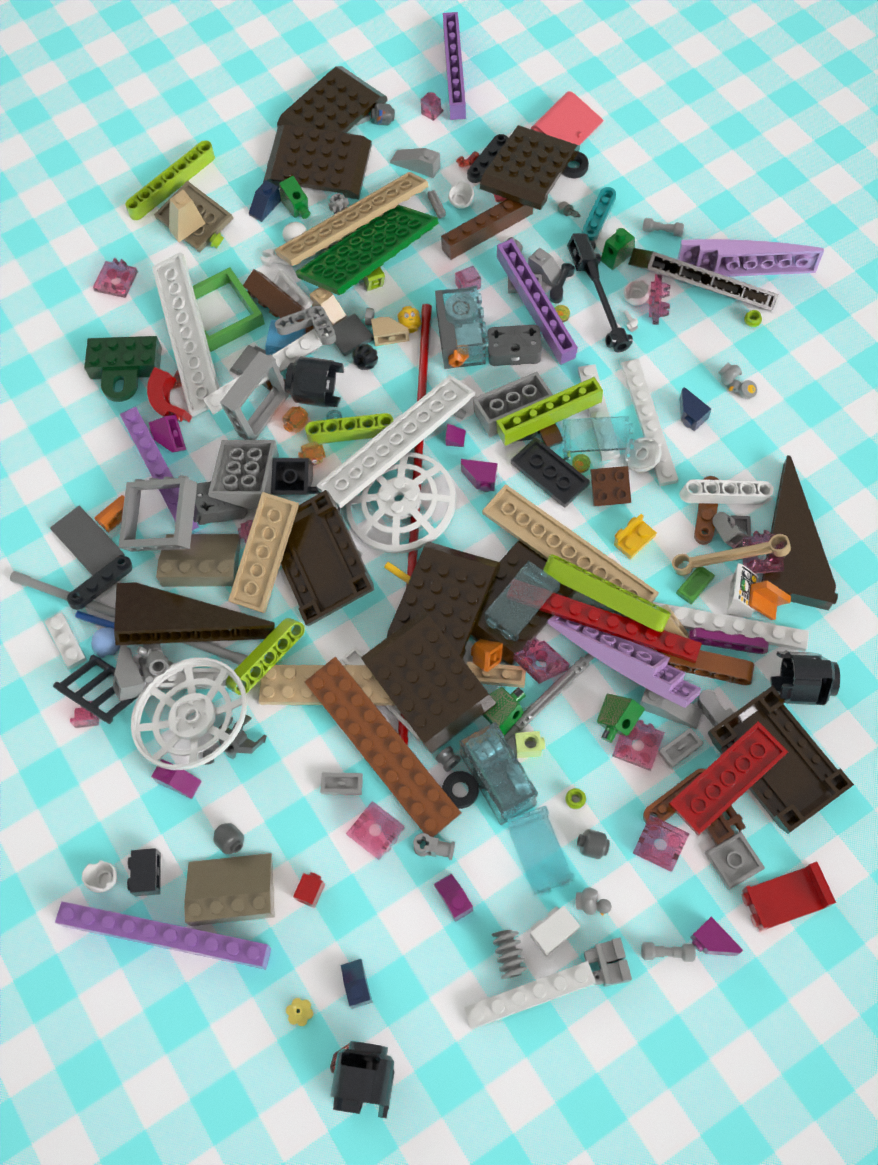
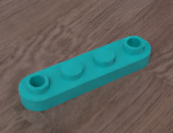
(599, 213)

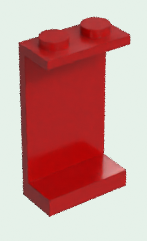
(788, 897)

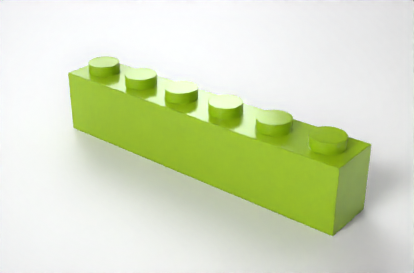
(549, 411)

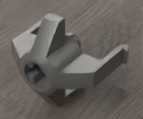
(241, 743)

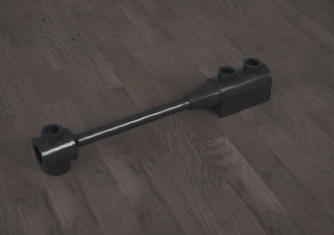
(586, 260)

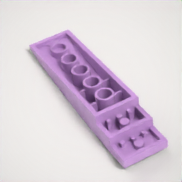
(750, 257)
(631, 660)

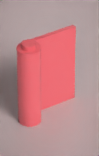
(569, 120)

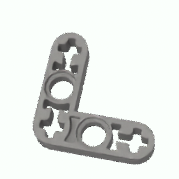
(285, 327)

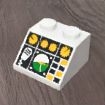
(740, 592)

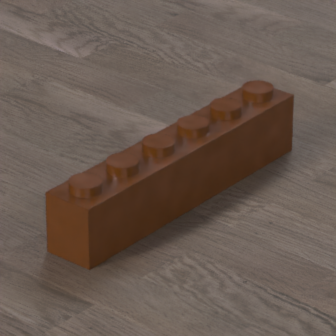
(483, 227)
(272, 296)

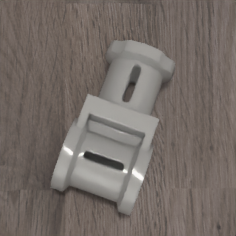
(433, 846)

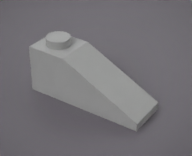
(418, 160)
(667, 709)

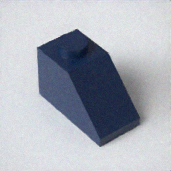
(264, 201)
(693, 410)
(356, 984)

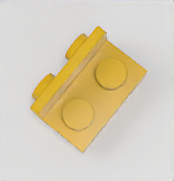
(634, 537)

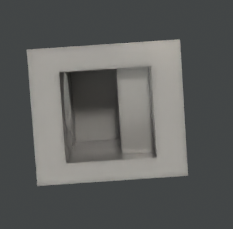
(729, 532)
(712, 708)

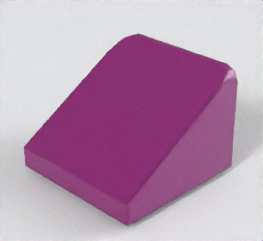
(455, 436)

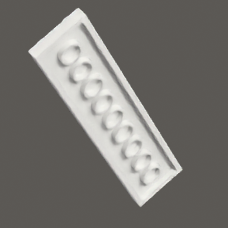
(186, 331)
(395, 440)

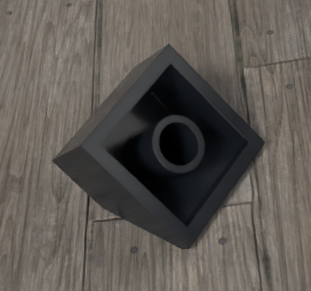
(291, 476)

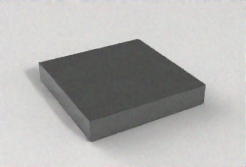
(350, 334)

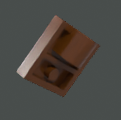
(610, 486)

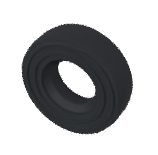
(579, 171)
(469, 780)

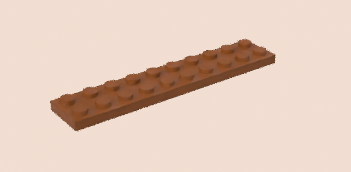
(383, 748)

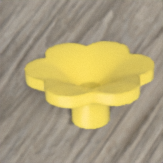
(303, 1016)

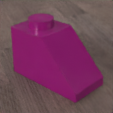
(168, 433)
(480, 474)
(177, 780)
(454, 897)
(714, 940)

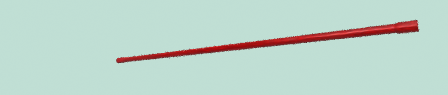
(426, 312)

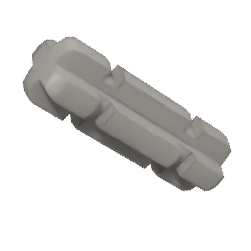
(436, 204)

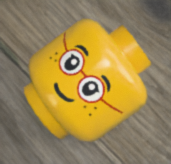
(410, 318)

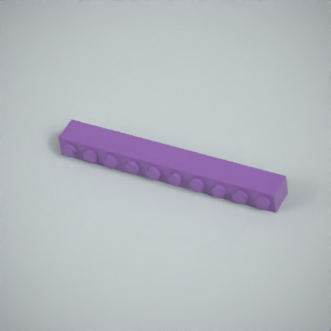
(163, 935)

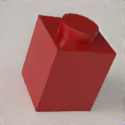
(309, 889)

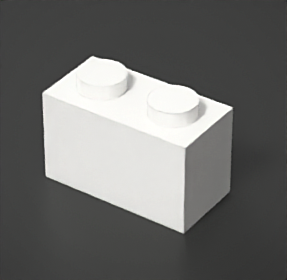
(554, 930)

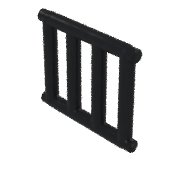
(78, 698)

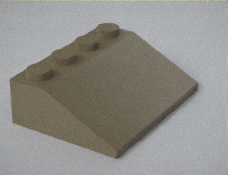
(208, 562)
(229, 890)

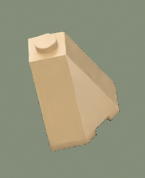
(183, 216)

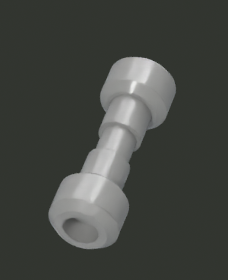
(649, 225)
(650, 951)

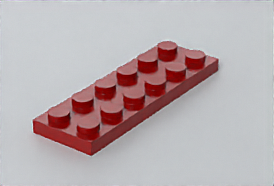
(728, 778)

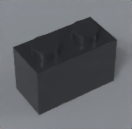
(144, 872)

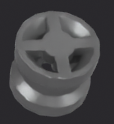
(448, 758)

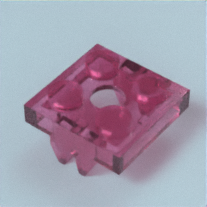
(115, 270)
(656, 306)
(772, 563)
(540, 652)
(651, 739)
(659, 829)
(380, 844)

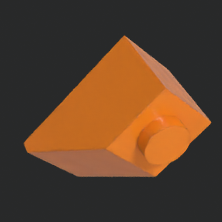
(486, 654)

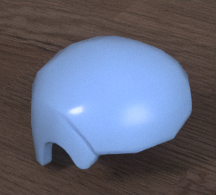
(104, 642)

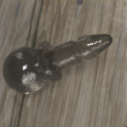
(567, 209)

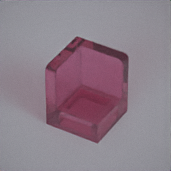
(467, 278)
(84, 718)

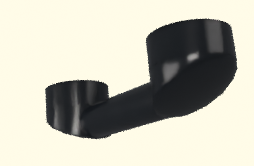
(556, 291)

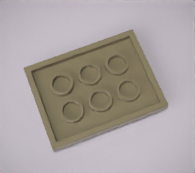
(212, 213)

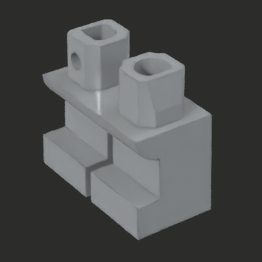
(608, 953)

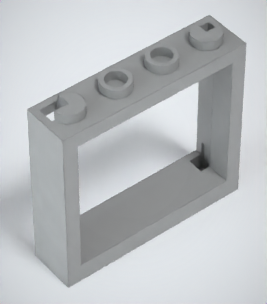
(243, 388)
(184, 515)

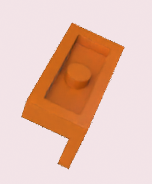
(111, 515)
(766, 597)

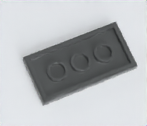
(86, 540)

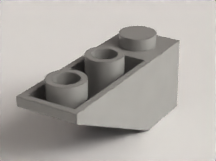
(127, 679)

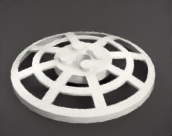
(406, 507)
(183, 708)

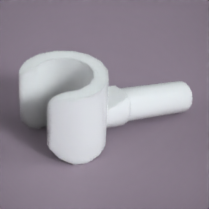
(632, 324)

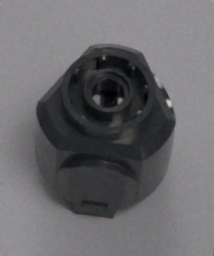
(313, 381)
(806, 678)
(361, 1076)

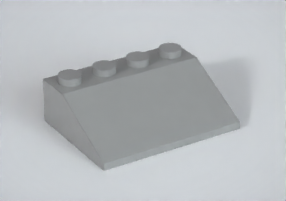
(243, 471)

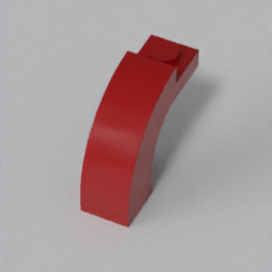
(158, 393)

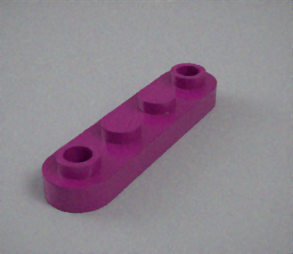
(727, 641)

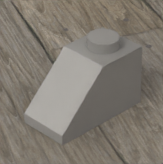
(545, 264)

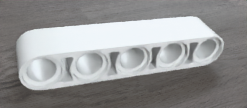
(726, 491)

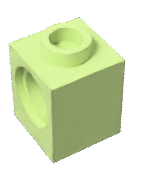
(525, 752)

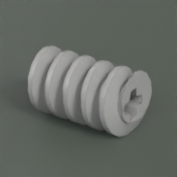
(509, 953)

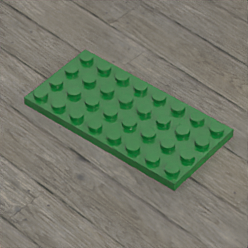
(366, 249)

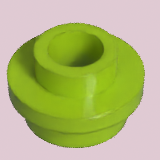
(216, 240)
(753, 314)
(575, 792)

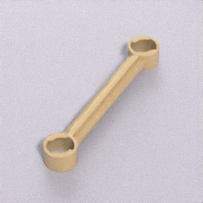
(732, 554)

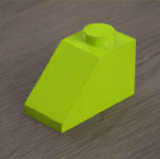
(374, 280)

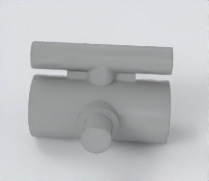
(152, 661)

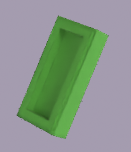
(695, 584)

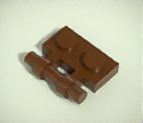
(721, 829)

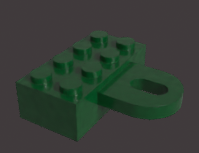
(121, 359)

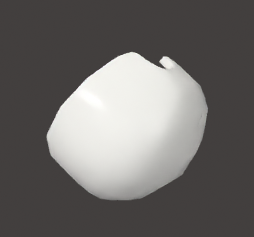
(461, 195)
(293, 230)
(637, 292)
(99, 876)

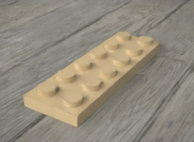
(263, 552)

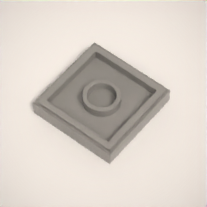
(734, 860)

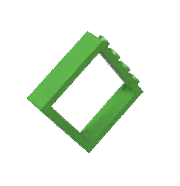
(239, 328)

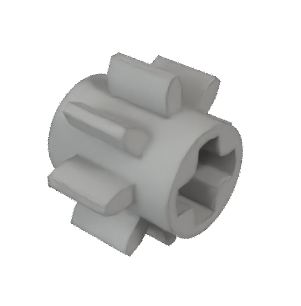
(338, 203)

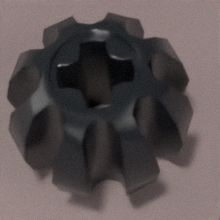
(365, 357)

